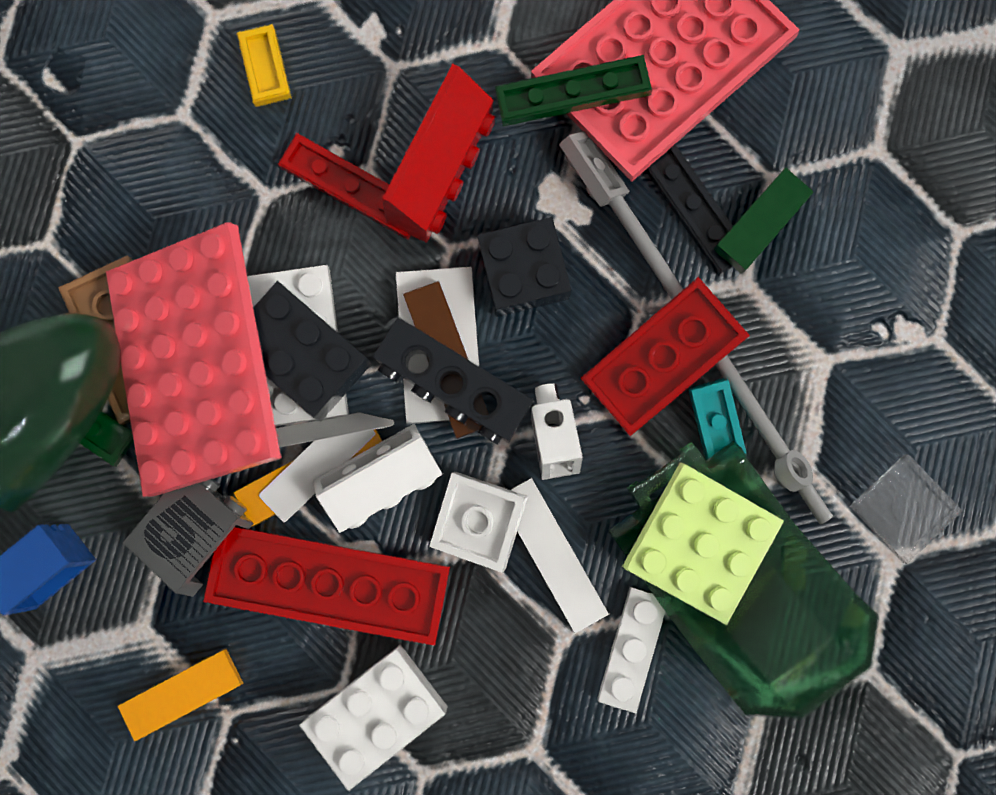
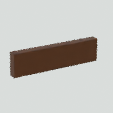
(434, 318)

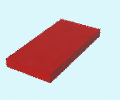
(665, 356)

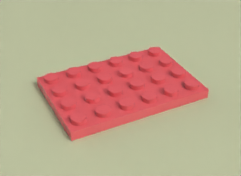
(693, 60)
(192, 362)

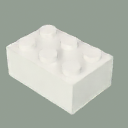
(374, 717)

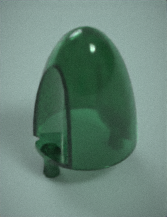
(51, 394)

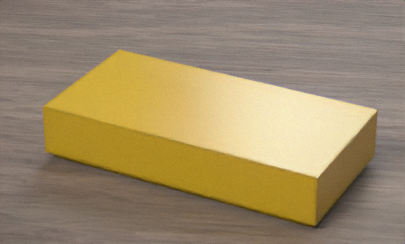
(264, 65)

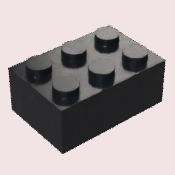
(305, 353)

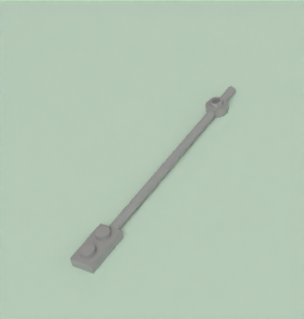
(606, 188)

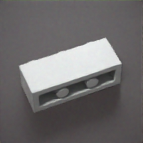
(376, 479)

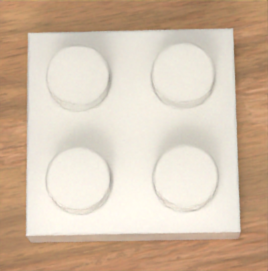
(478, 521)

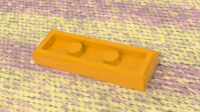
(180, 695)

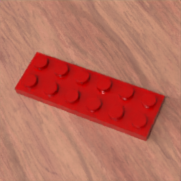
(328, 585)

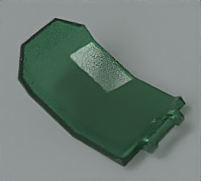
(796, 626)

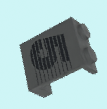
(185, 532)

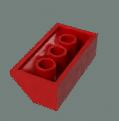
(438, 156)

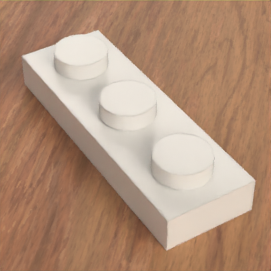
(632, 651)

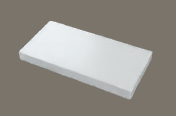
(459, 294)

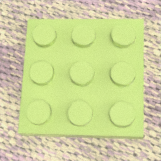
(703, 543)

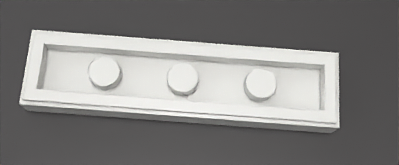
(557, 561)

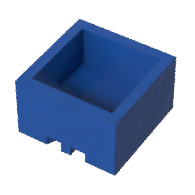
(40, 567)

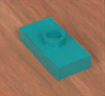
(716, 416)

